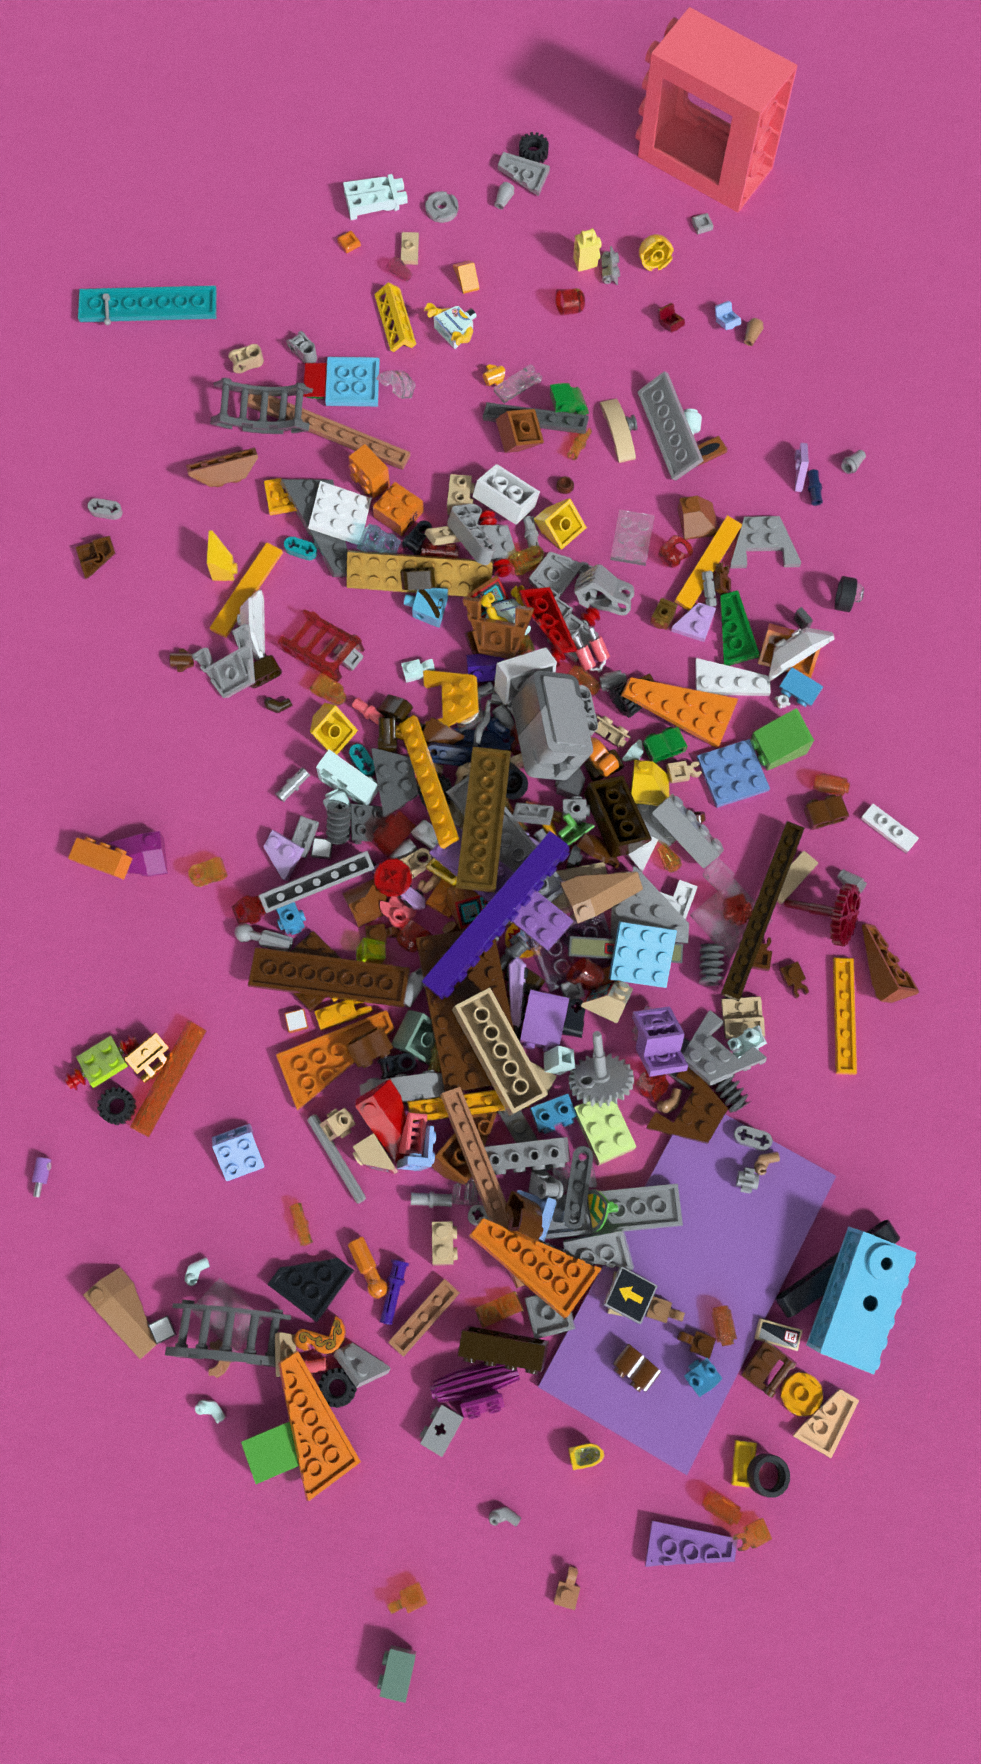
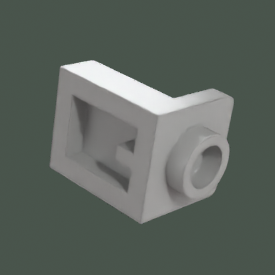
(352, 659)

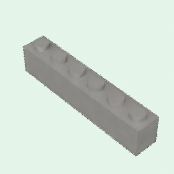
(316, 881)

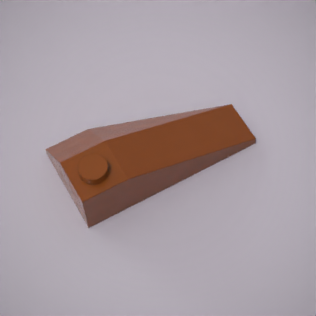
(886, 975)
(450, 1159)

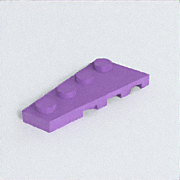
(683, 1545)

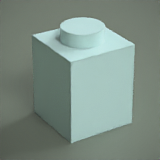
(559, 1060)

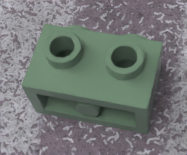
(398, 1673)

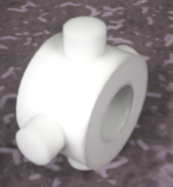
(782, 701)

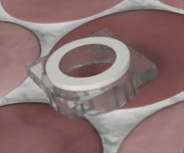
(473, 721)

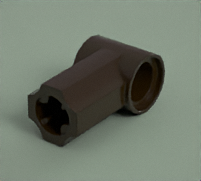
(387, 739)

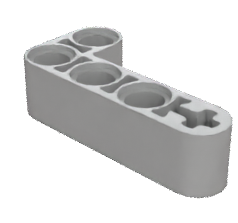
(464, 525)

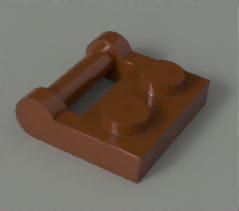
(762, 1364)

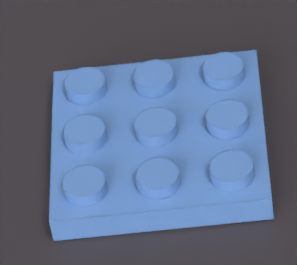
(733, 773)

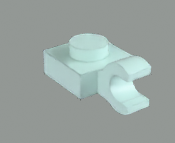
(414, 670)

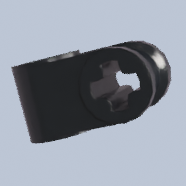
(415, 539)
(574, 1021)
(395, 1065)

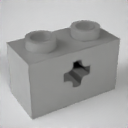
(440, 1443)

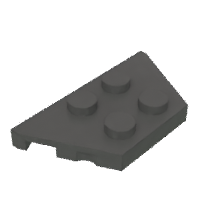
(394, 780)

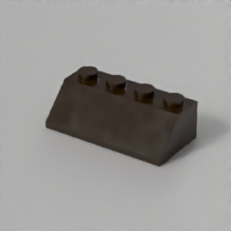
(617, 816)
(503, 1349)

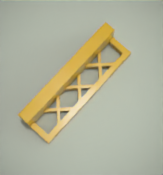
(397, 313)

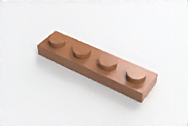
(424, 1317)

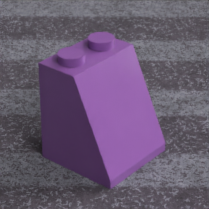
(543, 1021)

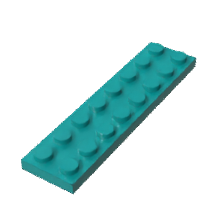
(148, 303)

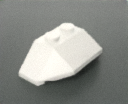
(253, 614)
(797, 648)

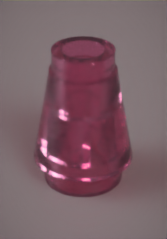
(399, 269)

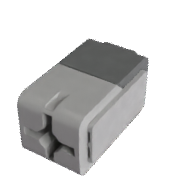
(554, 724)

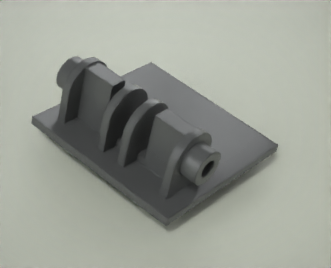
(365, 821)

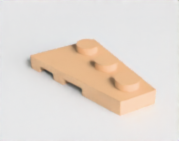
(828, 1423)

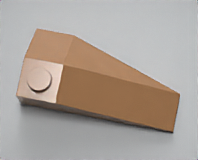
(596, 893)
(120, 1307)

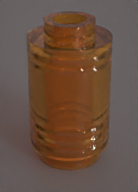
(585, 679)
(831, 784)
(723, 1325)
(722, 1507)

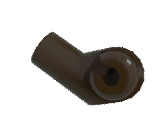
(276, 706)

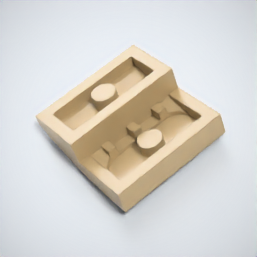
(741, 1015)

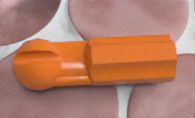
(376, 1286)

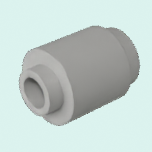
(611, 680)

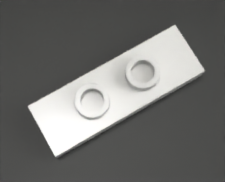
(889, 828)

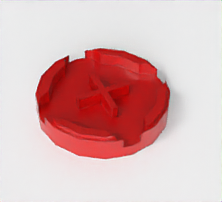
(393, 877)

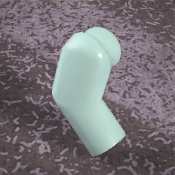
(194, 1269)
(210, 1407)

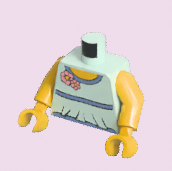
(452, 323)
(503, 610)

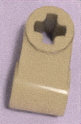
(248, 357)
(413, 861)

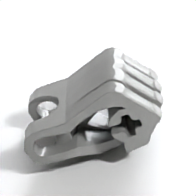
(602, 580)

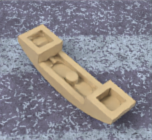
(619, 430)

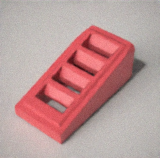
(418, 1147)

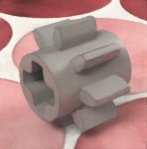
(747, 1180)

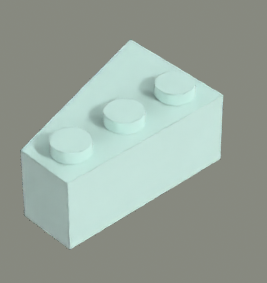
(344, 777)

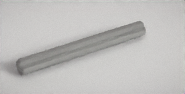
(337, 1160)

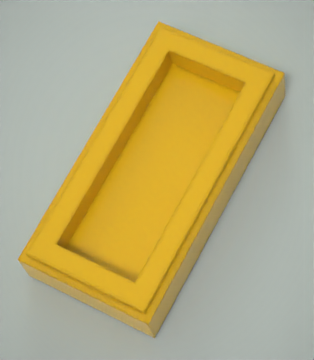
(742, 1456)

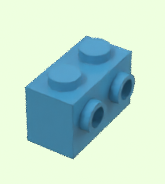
(800, 687)
(553, 1113)

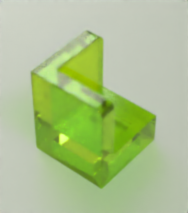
(371, 951)

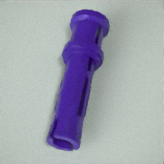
(395, 1281)

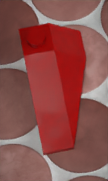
(549, 617)
(385, 1116)

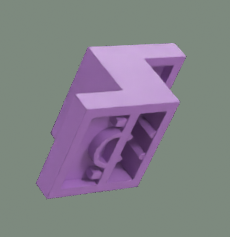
(659, 1041)

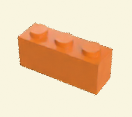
(100, 857)

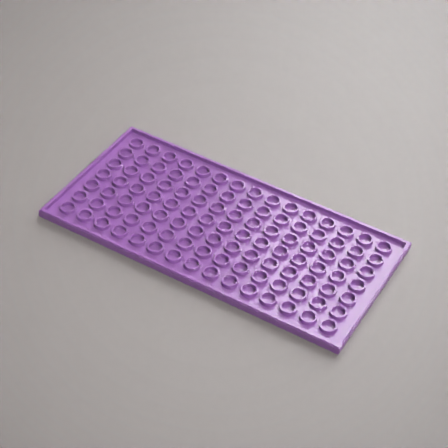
(726, 1253)

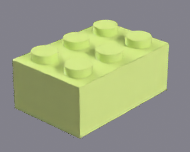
(604, 1131)

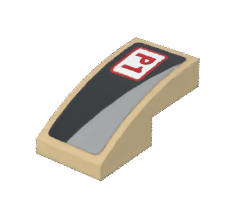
(778, 1334)

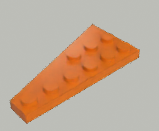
(692, 710)
(319, 1440)

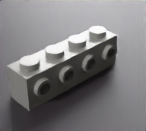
(688, 831)
(529, 1154)

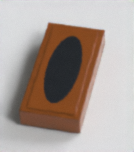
(712, 449)

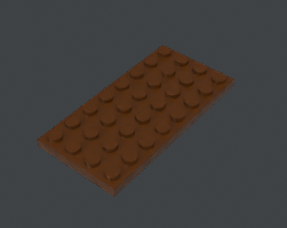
(455, 1054)

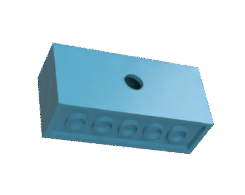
(861, 1300)

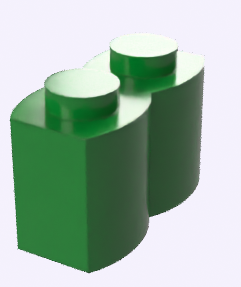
(664, 744)

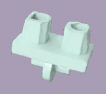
(750, 1038)

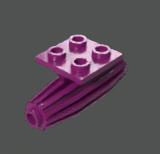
(476, 1387)

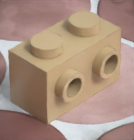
(459, 491)
(442, 1243)

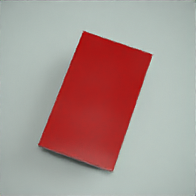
(315, 378)

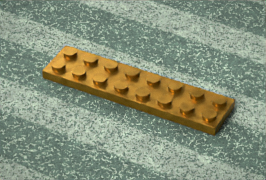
(382, 572)
(483, 820)

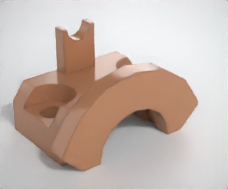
(221, 1366)

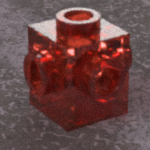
(248, 909)
(737, 910)
(652, 1087)

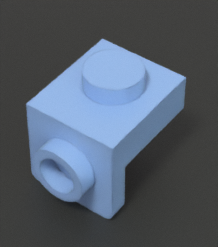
(725, 316)

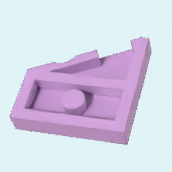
(801, 465)
(696, 622)
(283, 853)

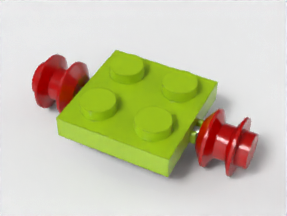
(101, 1062)

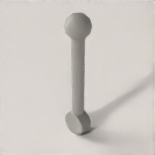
(106, 297)

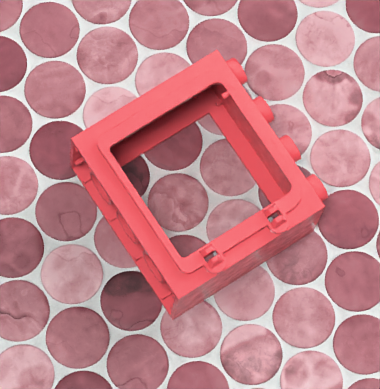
(732, 76)

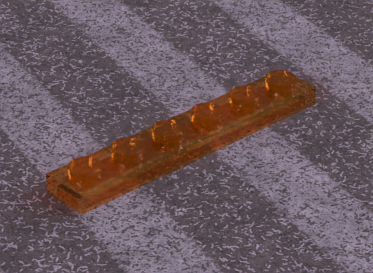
(168, 1079)

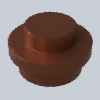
(565, 485)

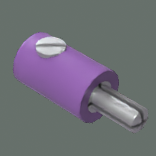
(40, 1174)

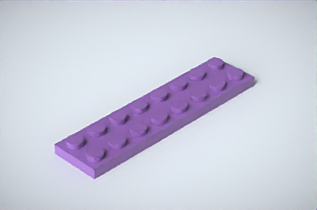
(537, 919)

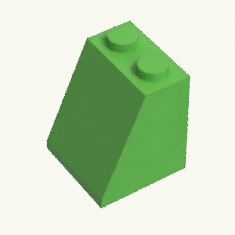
(782, 740)
(271, 1453)

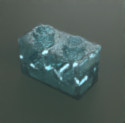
(380, 539)

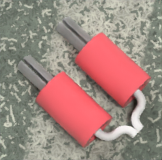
(598, 647)

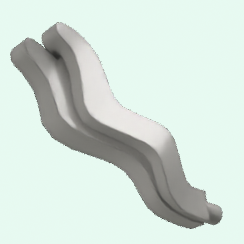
(479, 729)

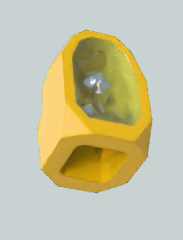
(585, 1455)

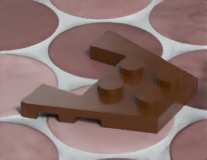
(699, 1114)

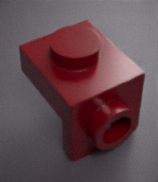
(669, 319)

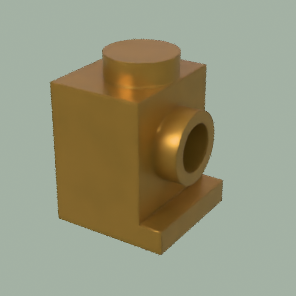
(663, 614)

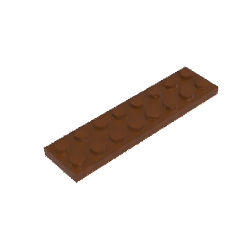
(329, 977)

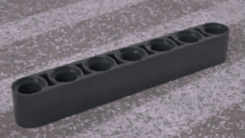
(814, 1284)

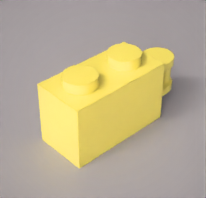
(586, 250)

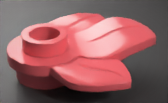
(396, 909)

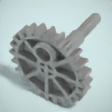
(601, 1077)

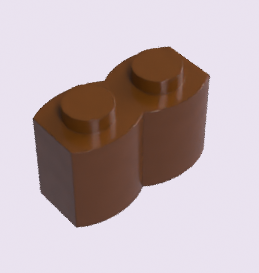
(826, 811)
(369, 1046)
(636, 1368)

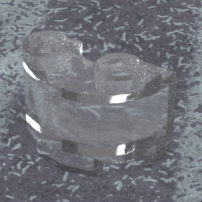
(401, 382)

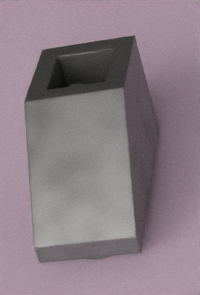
(571, 786)

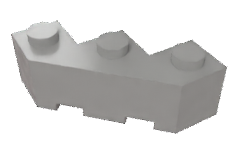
(411, 1087)

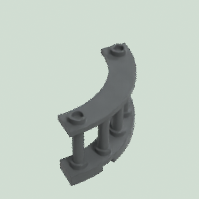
(262, 426)
(225, 1352)

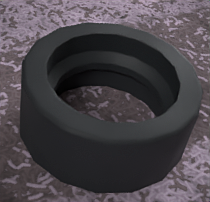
(846, 594)
(783, 1475)

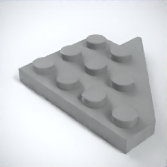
(650, 909)

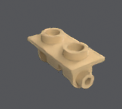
(617, 734)

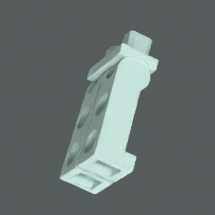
(374, 195)

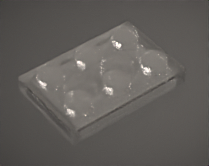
(632, 537)
(223, 1295)

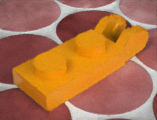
(339, 1014)

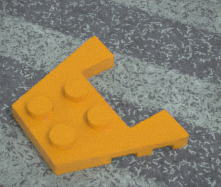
(458, 695)

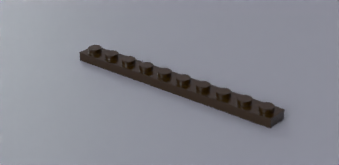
(762, 911)

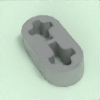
(105, 509)
(754, 1133)

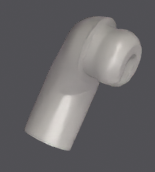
(502, 1514)

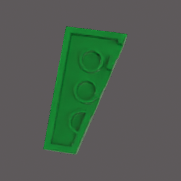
(736, 631)

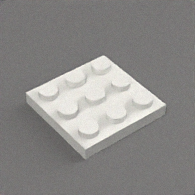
(339, 513)

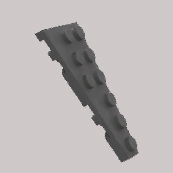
(303, 496)

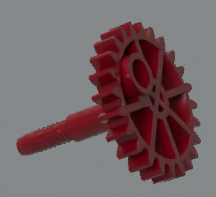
(842, 915)

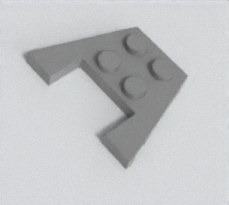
(764, 534)
(557, 573)
(233, 671)
(711, 1059)

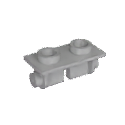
(610, 260)

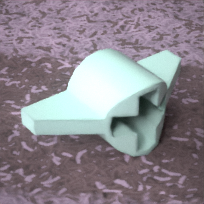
(634, 752)

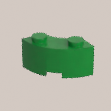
(568, 399)

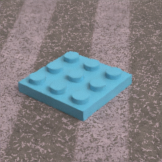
(352, 381)
(642, 954)

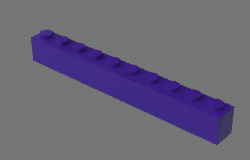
(496, 915)

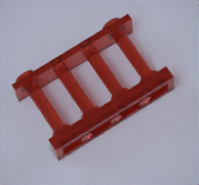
(318, 661)

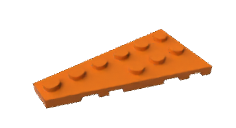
(320, 1061)
(543, 1269)

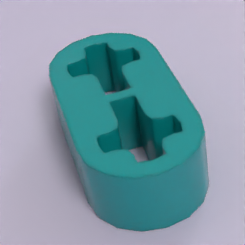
(300, 549)
(366, 758)

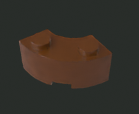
(524, 1217)

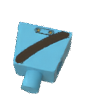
(428, 605)

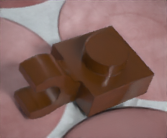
(379, 933)
(699, 1343)

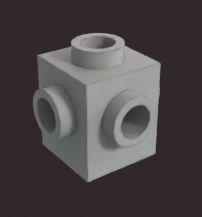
(576, 802)

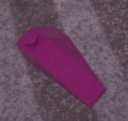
(147, 853)

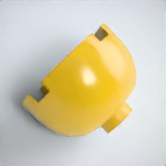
(655, 252)

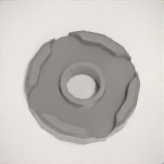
(438, 214)

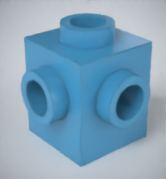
(291, 919)
(702, 1376)

